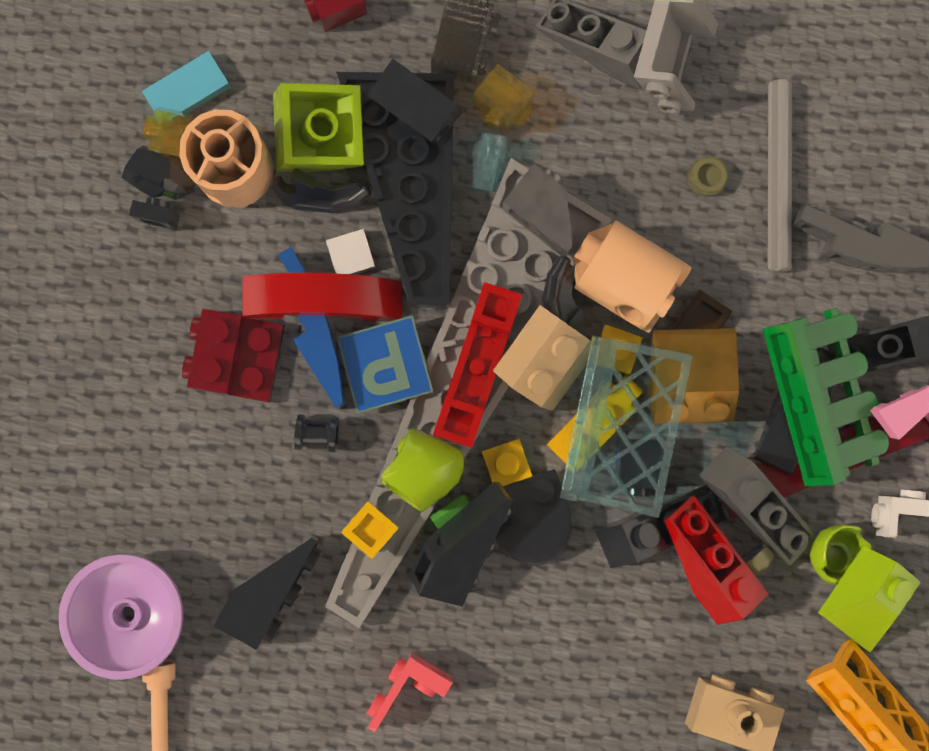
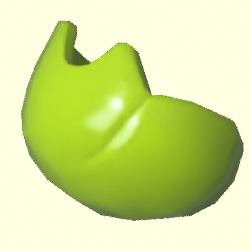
(835, 551)

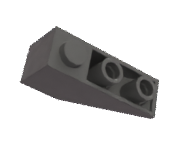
(595, 37)
(758, 504)

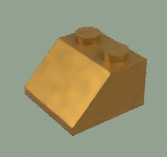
(712, 378)

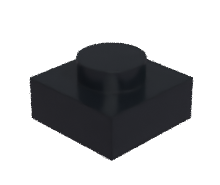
(155, 213)

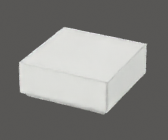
(351, 253)

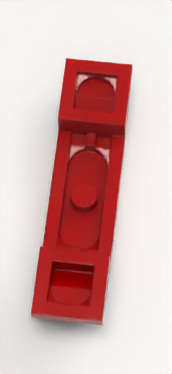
(321, 295)
(474, 370)

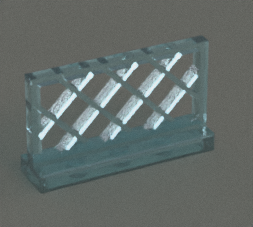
(590, 420)

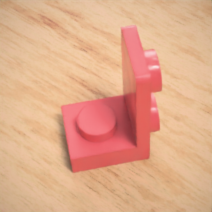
(427, 678)

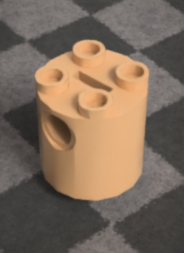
(226, 158)
(628, 274)

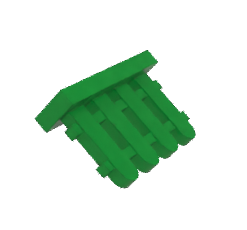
(806, 400)

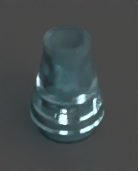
(488, 159)

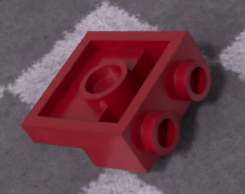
(233, 355)

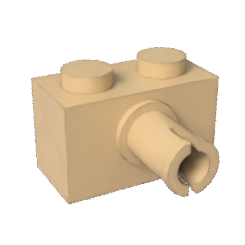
(733, 715)

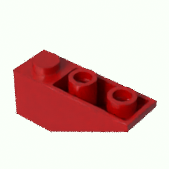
(713, 565)

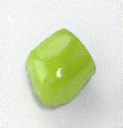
(424, 469)

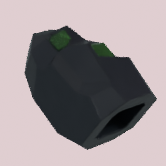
(156, 175)

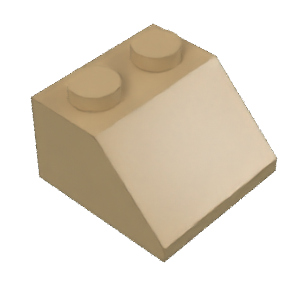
(544, 359)

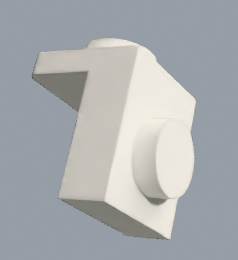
(886, 512)

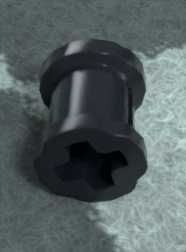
(316, 433)

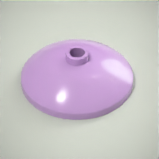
(94, 620)

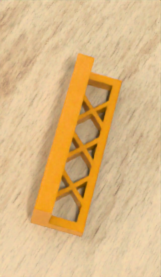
(857, 704)

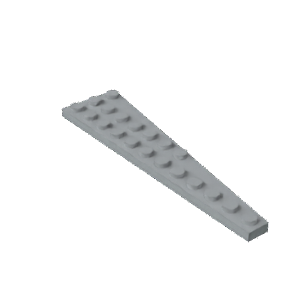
(504, 257)

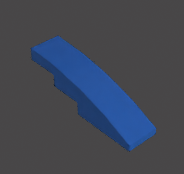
(318, 342)

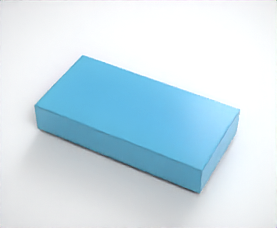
(188, 86)

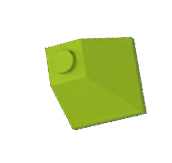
(869, 597)

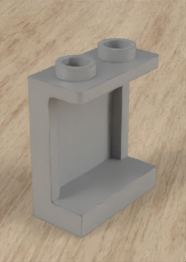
(666, 51)

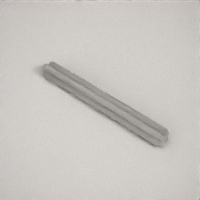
(780, 175)

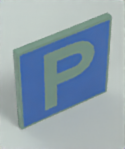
(385, 364)

